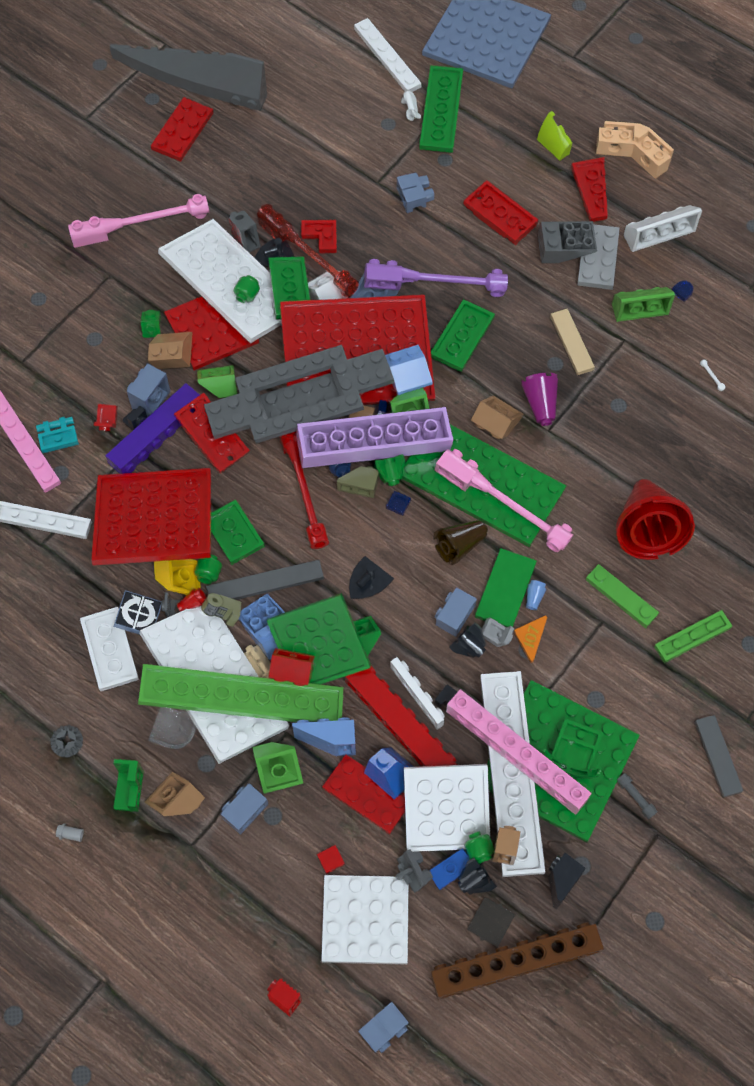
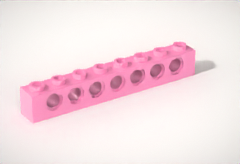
(518, 752)

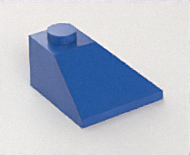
(387, 771)

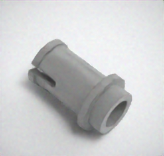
(69, 833)

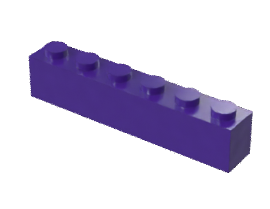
(150, 432)

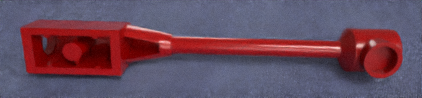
(316, 531)

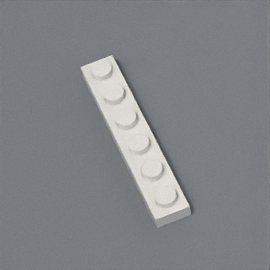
(387, 56)
(44, 520)

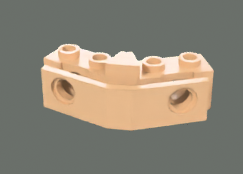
(636, 142)

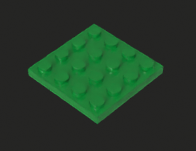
(324, 632)

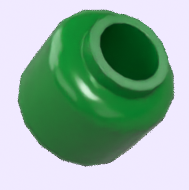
(246, 289)
(208, 569)
(479, 847)

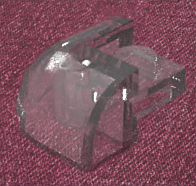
(172, 729)

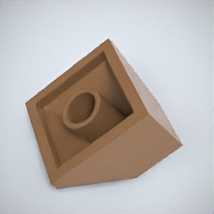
(175, 797)

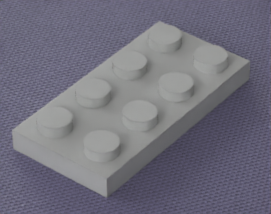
(598, 268)

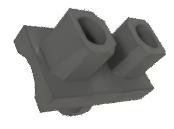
(411, 871)

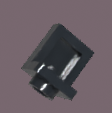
(135, 417)

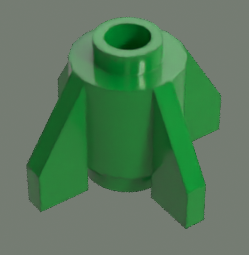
(390, 469)

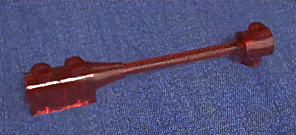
(280, 228)

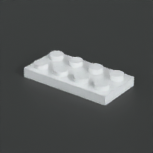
(108, 650)

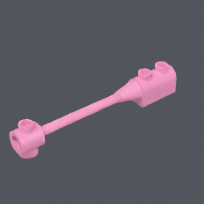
(96, 229)
(466, 474)

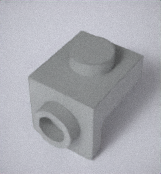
(497, 633)

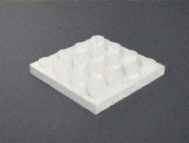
(445, 805)
(365, 920)

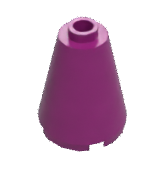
(542, 396)

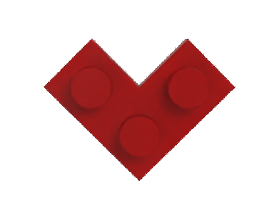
(324, 231)

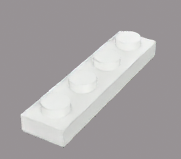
(413, 685)

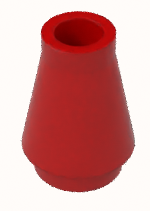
(192, 600)

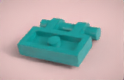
(58, 438)

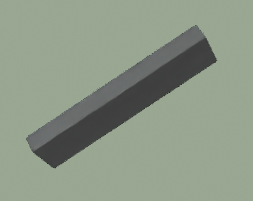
(718, 756)

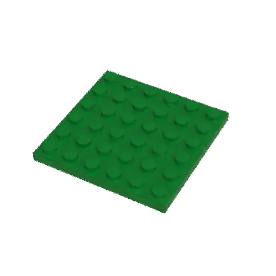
(545, 718)

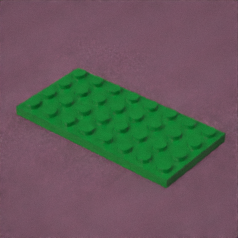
(510, 476)

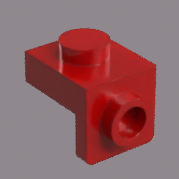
(106, 417)

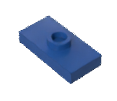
(449, 869)

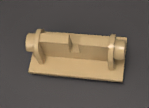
(258, 661)

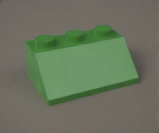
(642, 303)

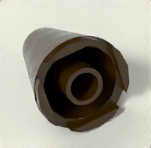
(458, 540)

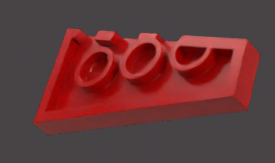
(592, 187)

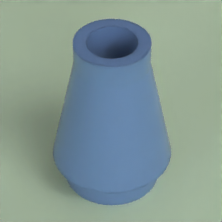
(535, 594)

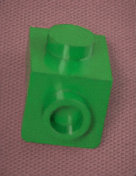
(150, 323)

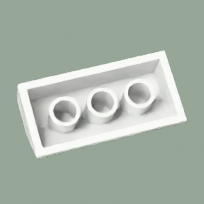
(662, 227)

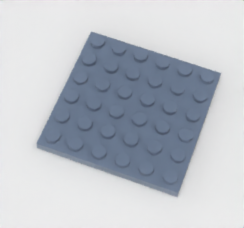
(487, 38)

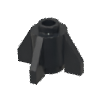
(470, 642)
(475, 878)

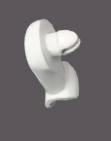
(410, 99)

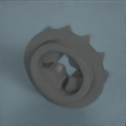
(72, 747)

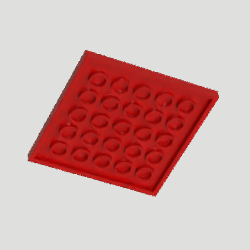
(152, 517)

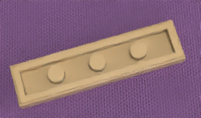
(572, 342)

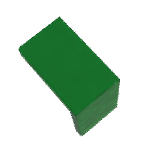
(128, 785)

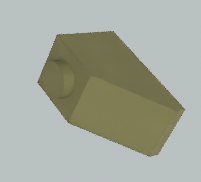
(360, 481)

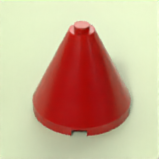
(653, 522)

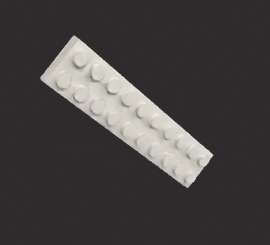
(512, 789)

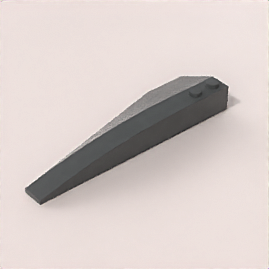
(213, 75)

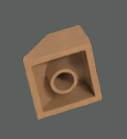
(170, 350)
(496, 417)

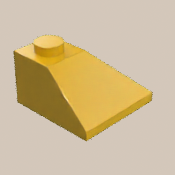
(177, 575)

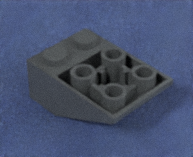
(566, 240)

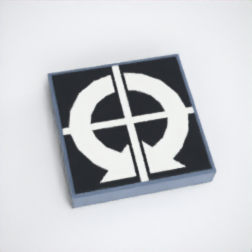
(137, 612)

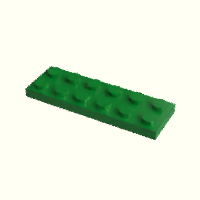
(441, 109)

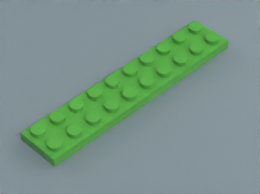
(238, 695)

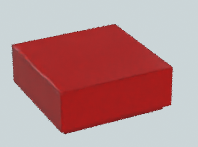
(330, 859)

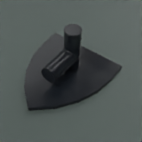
(273, 249)
(368, 579)

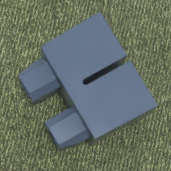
(411, 191)

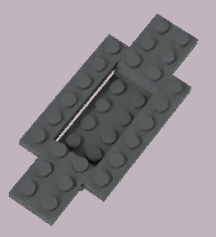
(304, 402)

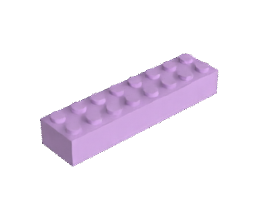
(373, 437)

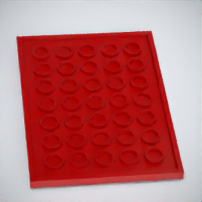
(360, 328)

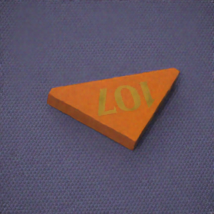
(530, 636)

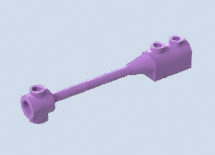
(392, 276)

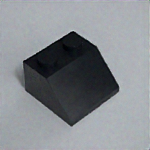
(563, 877)

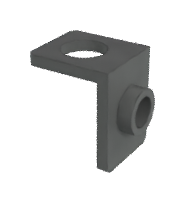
(169, 605)

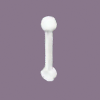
(721, 386)

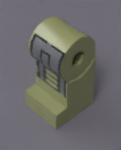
(222, 607)

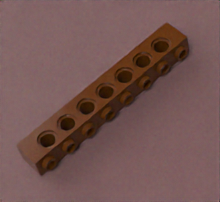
(587, 933)

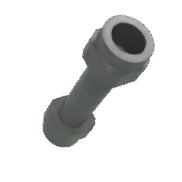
(626, 782)

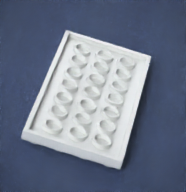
(212, 266)
(206, 644)

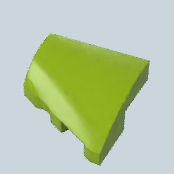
(554, 138)

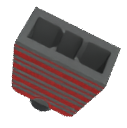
(240, 224)

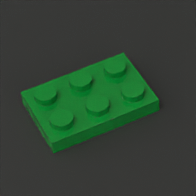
(234, 532)

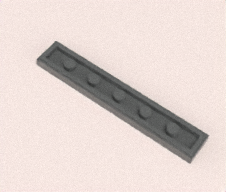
(269, 581)

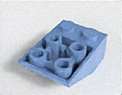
(255, 623)
(327, 735)

